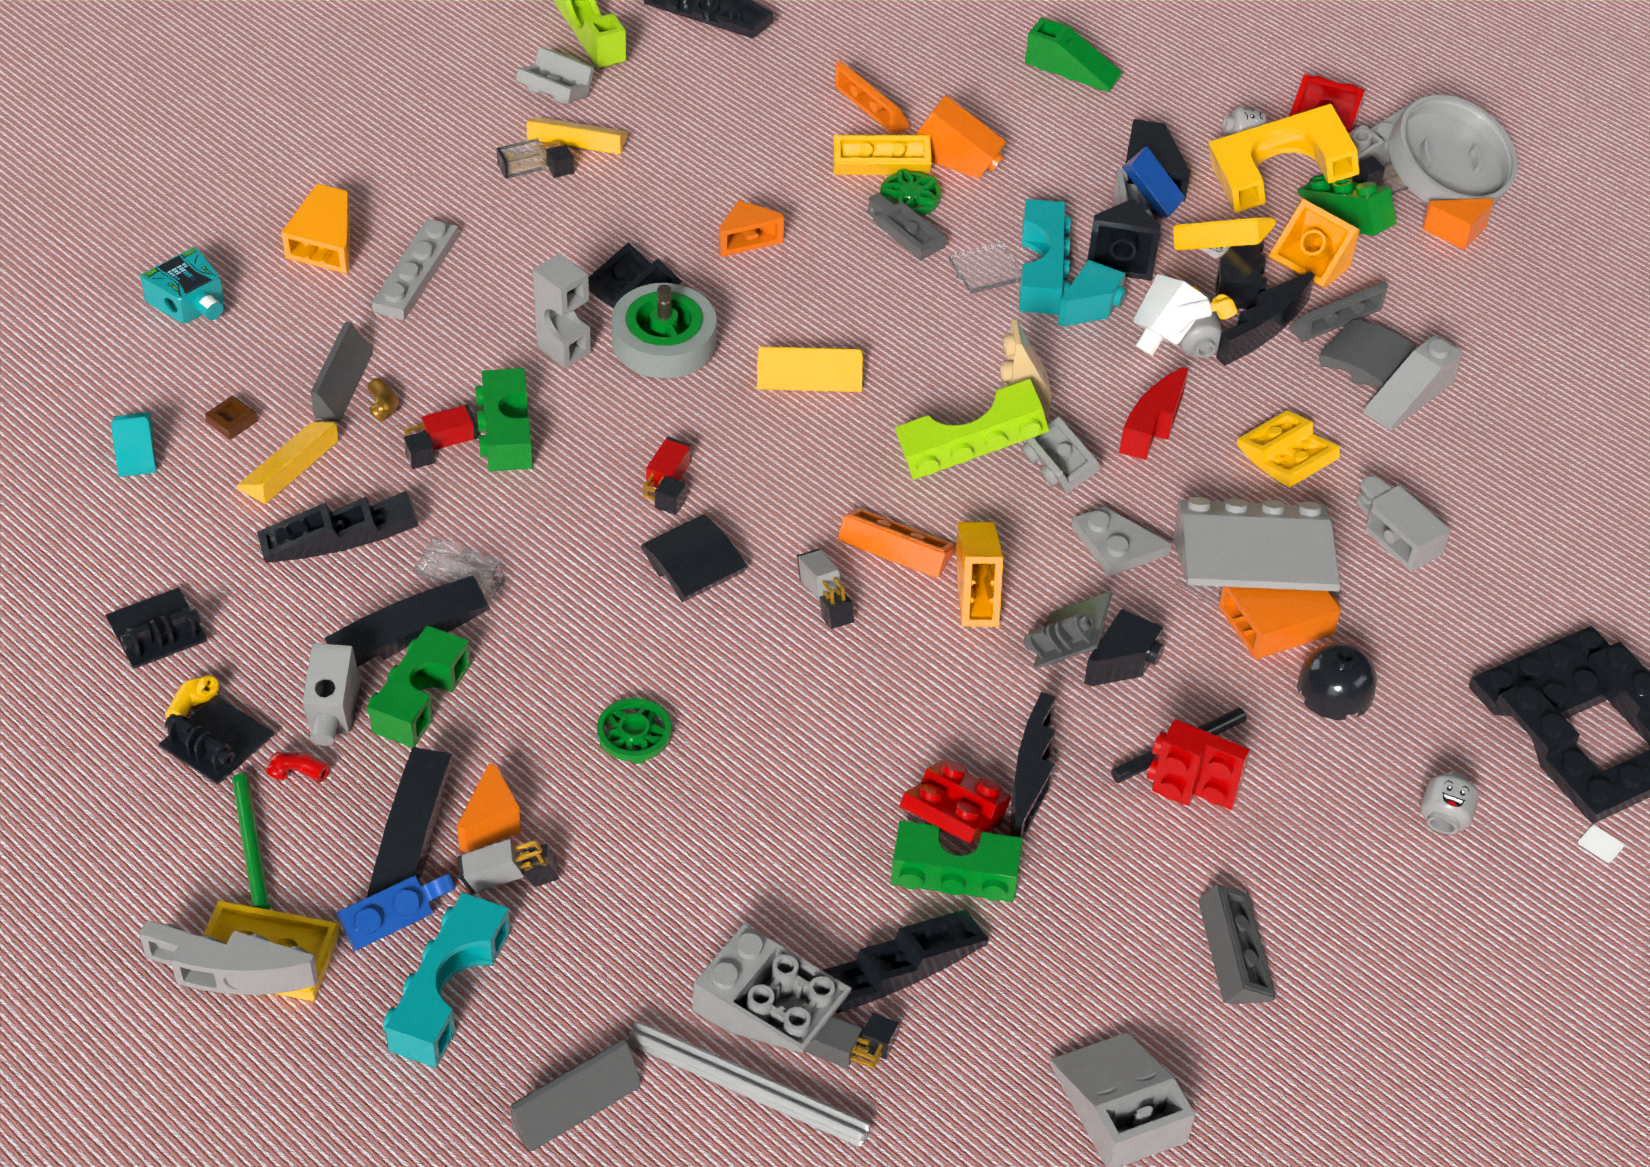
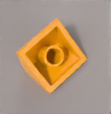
(1316, 244)

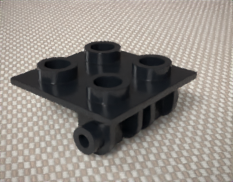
(156, 628)
(214, 738)

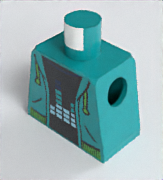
(184, 287)

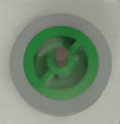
(664, 330)

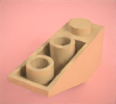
(1024, 364)

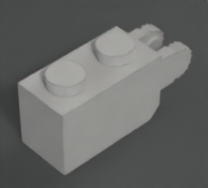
(1401, 523)

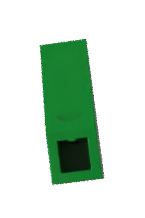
(1065, 53)
(1359, 204)

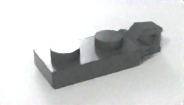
(906, 227)

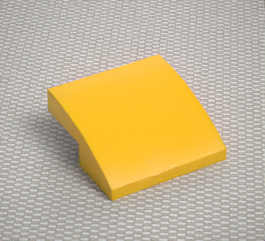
(1288, 448)

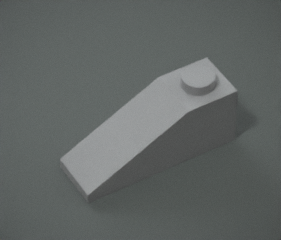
(1415, 383)

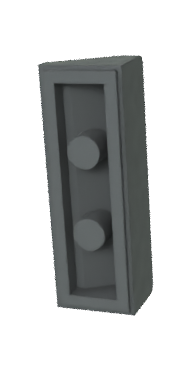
(1339, 313)
(340, 374)
(1235, 946)
(574, 1096)

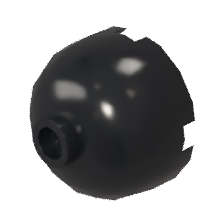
(1337, 681)

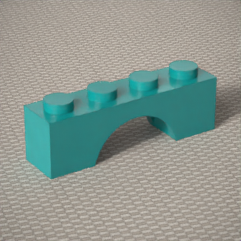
(1042, 279)
(468, 937)

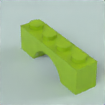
(599, 35)
(937, 446)

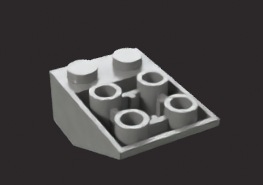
(766, 992)
(1124, 1099)

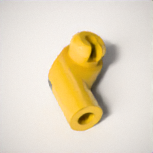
(193, 694)

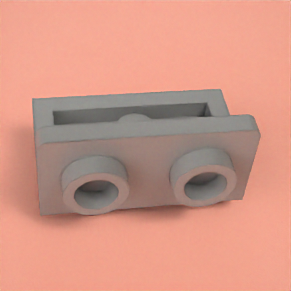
(557, 75)
(1062, 456)

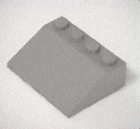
(1256, 544)

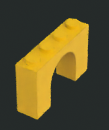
(1310, 133)

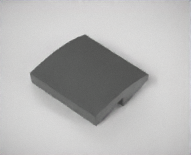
(1367, 352)

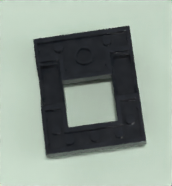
(1561, 682)

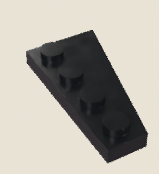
(731, 15)

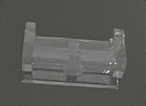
(453, 562)

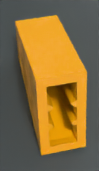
(320, 230)
(979, 574)

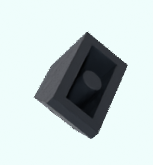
(1125, 650)

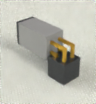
(824, 583)
(504, 864)

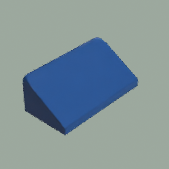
(1154, 183)

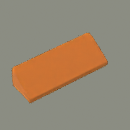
(869, 99)
(896, 542)

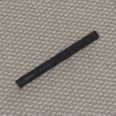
(1144, 761)

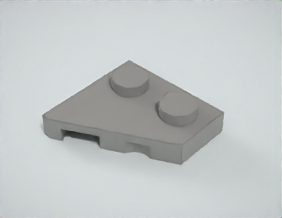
(1117, 541)

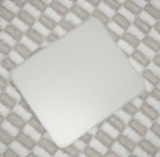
(1601, 843)

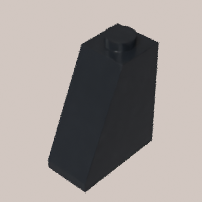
(1163, 147)

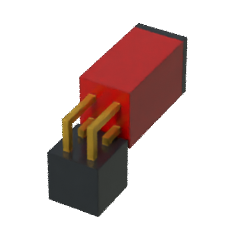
(439, 431)
(664, 474)

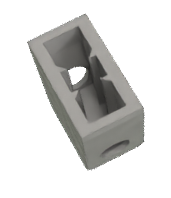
(330, 691)

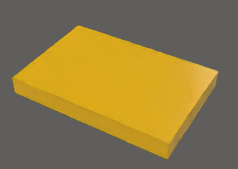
(312, 934)

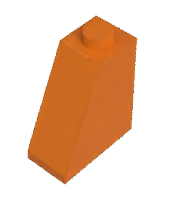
(961, 140)
(1279, 618)

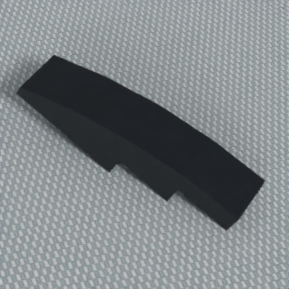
(1261, 323)
(328, 531)
(396, 625)
(1033, 770)
(411, 819)
(909, 958)

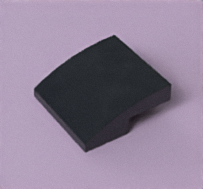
(626, 272)
(694, 557)

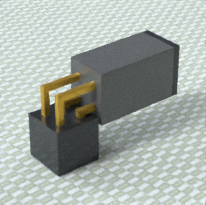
(841, 1041)

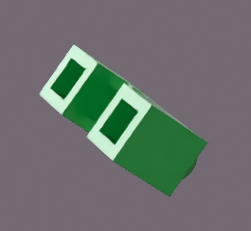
(504, 419)
(430, 661)
(985, 873)

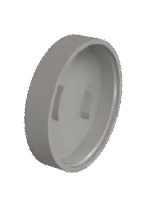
(1452, 151)

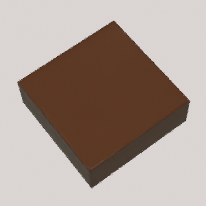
(231, 417)

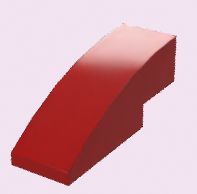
(1153, 415)

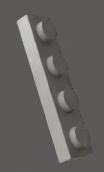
(415, 269)

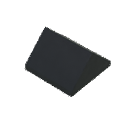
(1125, 240)

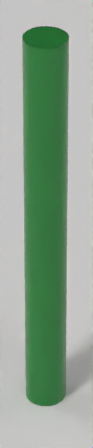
(250, 841)

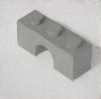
(557, 292)

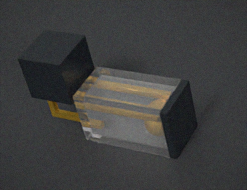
(532, 157)
(1382, 174)

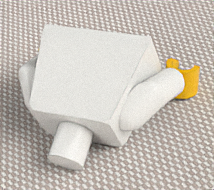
(1171, 311)

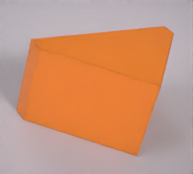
(1457, 220)
(749, 228)
(489, 814)

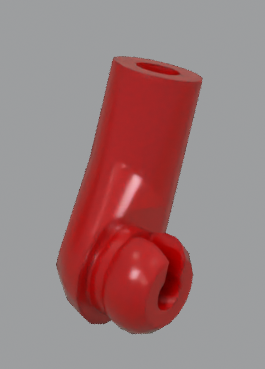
(299, 762)

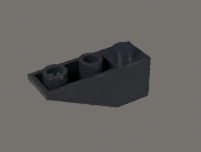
(1241, 274)

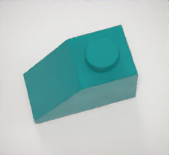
(1092, 295)

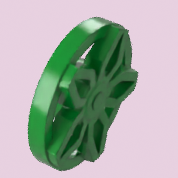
(912, 192)
(634, 730)

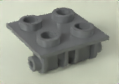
(1069, 631)

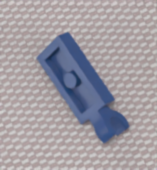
(391, 910)

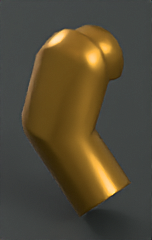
(385, 399)

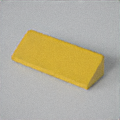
(576, 135)
(881, 154)
(1222, 233)
(809, 369)
(290, 461)

